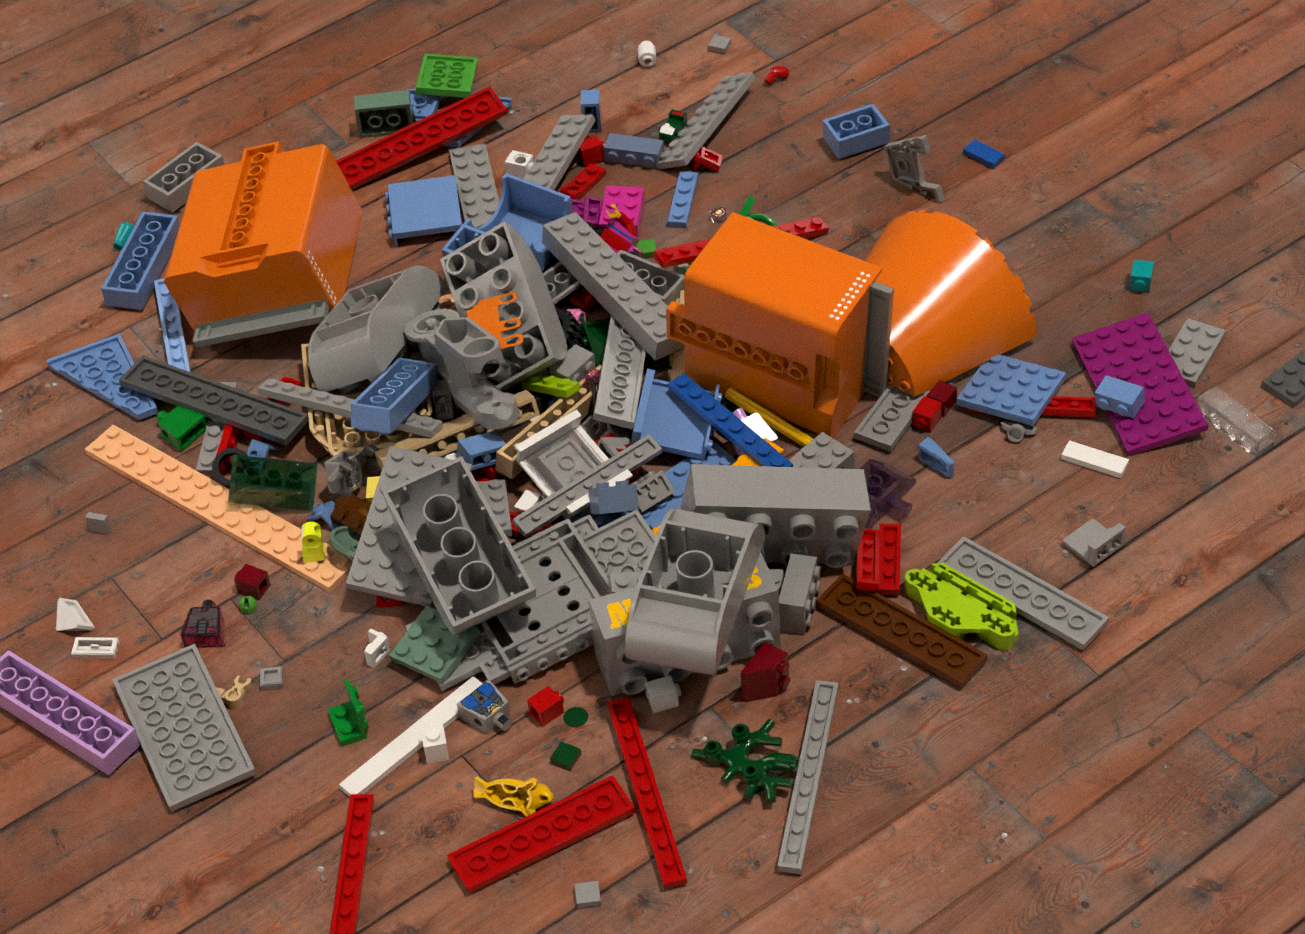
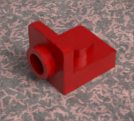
(707, 158)

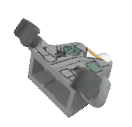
(345, 470)

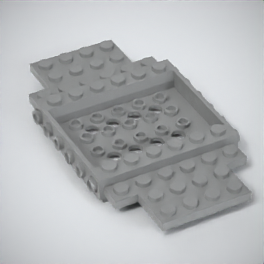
(584, 560)

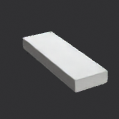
(1095, 459)

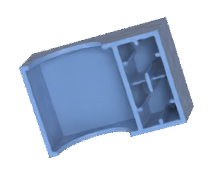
(526, 209)

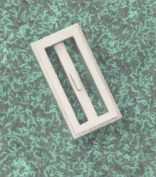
(95, 648)

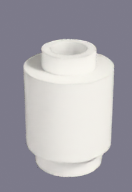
(647, 54)

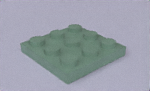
(431, 647)

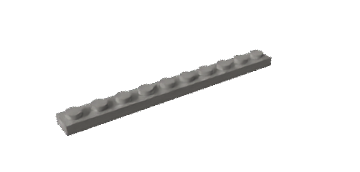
(340, 405)
(808, 778)

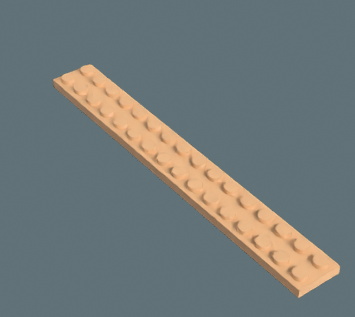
(209, 503)

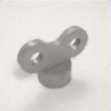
(1016, 431)

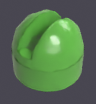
(251, 602)

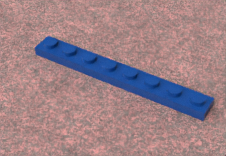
(727, 423)

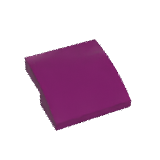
(589, 210)

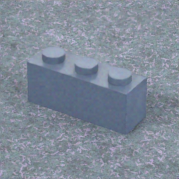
(633, 150)

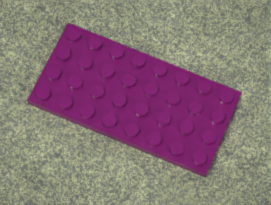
(1139, 355)

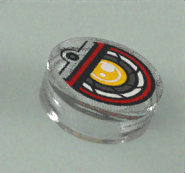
(718, 214)

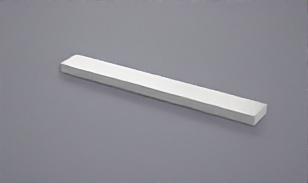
(407, 743)

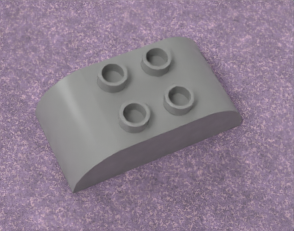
(458, 546)

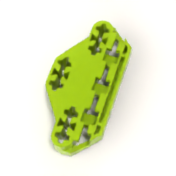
(961, 613)

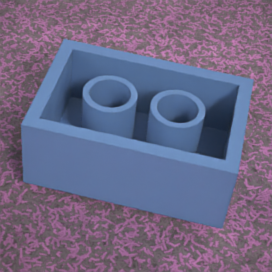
(856, 131)

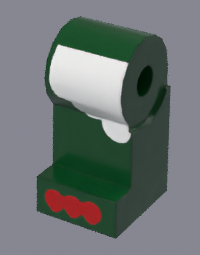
(675, 123)

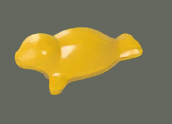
(514, 794)

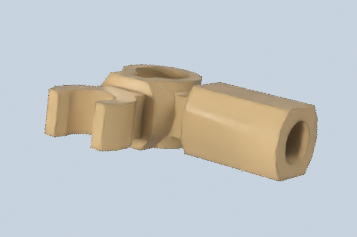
(235, 696)

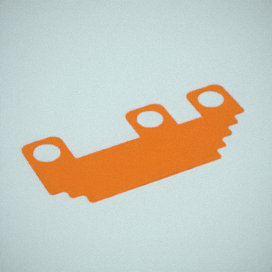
(487, 317)

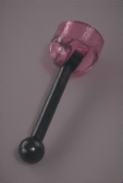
(592, 378)

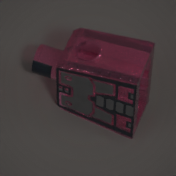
(204, 626)

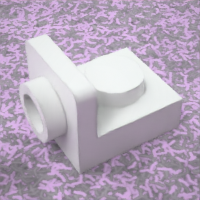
(377, 648)

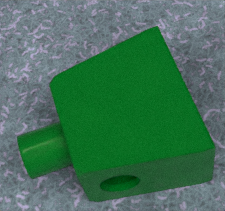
(181, 426)

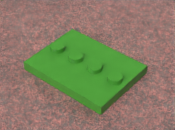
(446, 75)

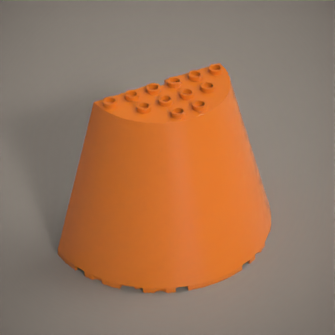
(949, 300)

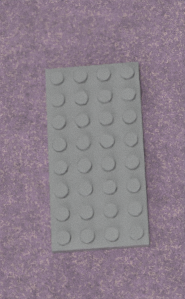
(381, 560)
(183, 727)

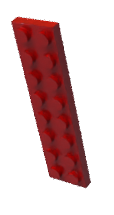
(540, 834)

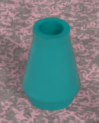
(122, 235)

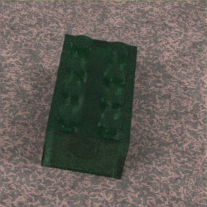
(272, 482)

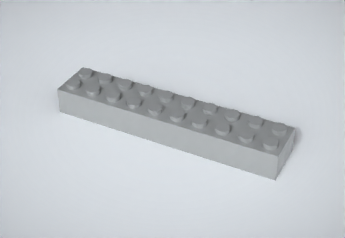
(611, 282)

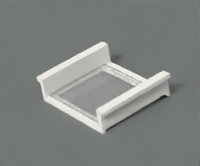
(561, 456)

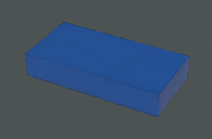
(984, 154)

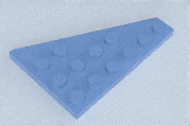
(98, 370)

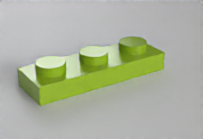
(551, 385)

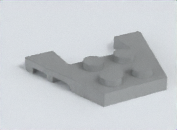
(906, 166)

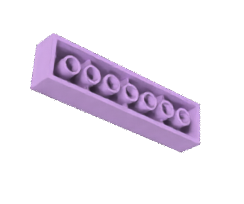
(64, 715)

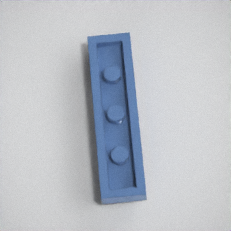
(683, 199)

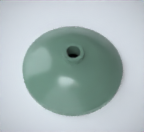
(344, 541)

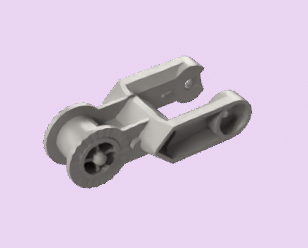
(461, 352)

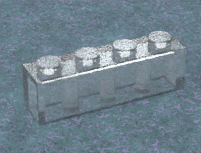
(1236, 421)

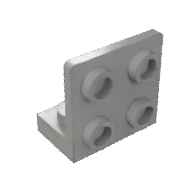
(652, 489)
(1095, 542)

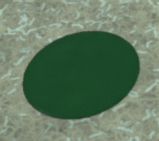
(575, 716)

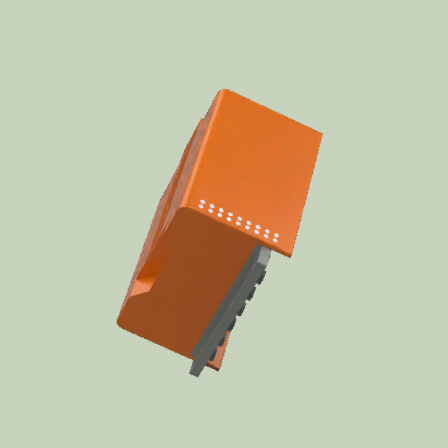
(264, 244)
(784, 324)

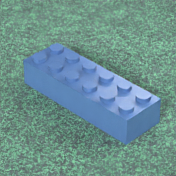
(141, 261)
(393, 395)

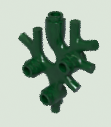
(753, 771)

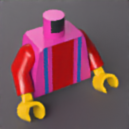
(621, 233)

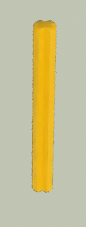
(770, 418)

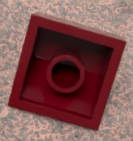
(765, 674)

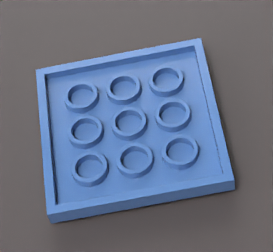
(1011, 389)

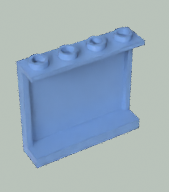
(423, 207)
(671, 420)

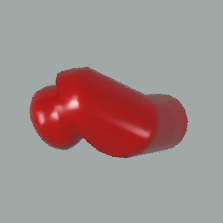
(776, 71)

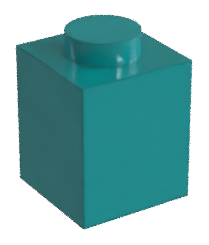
(1141, 276)

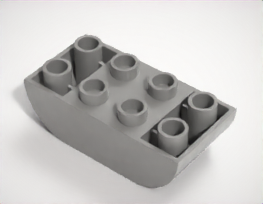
(500, 265)
(368, 328)
(692, 590)

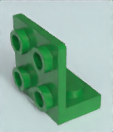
(348, 718)

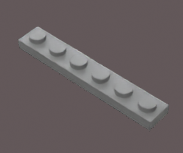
(211, 442)

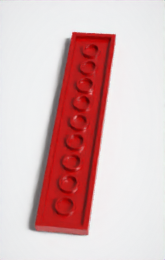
(421, 137)

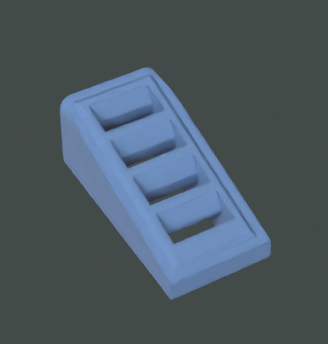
(935, 457)

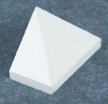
(72, 617)

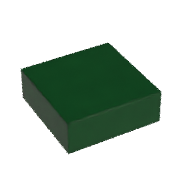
(565, 755)

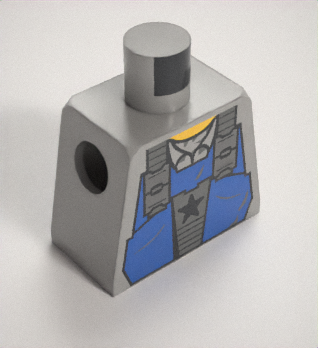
(485, 708)

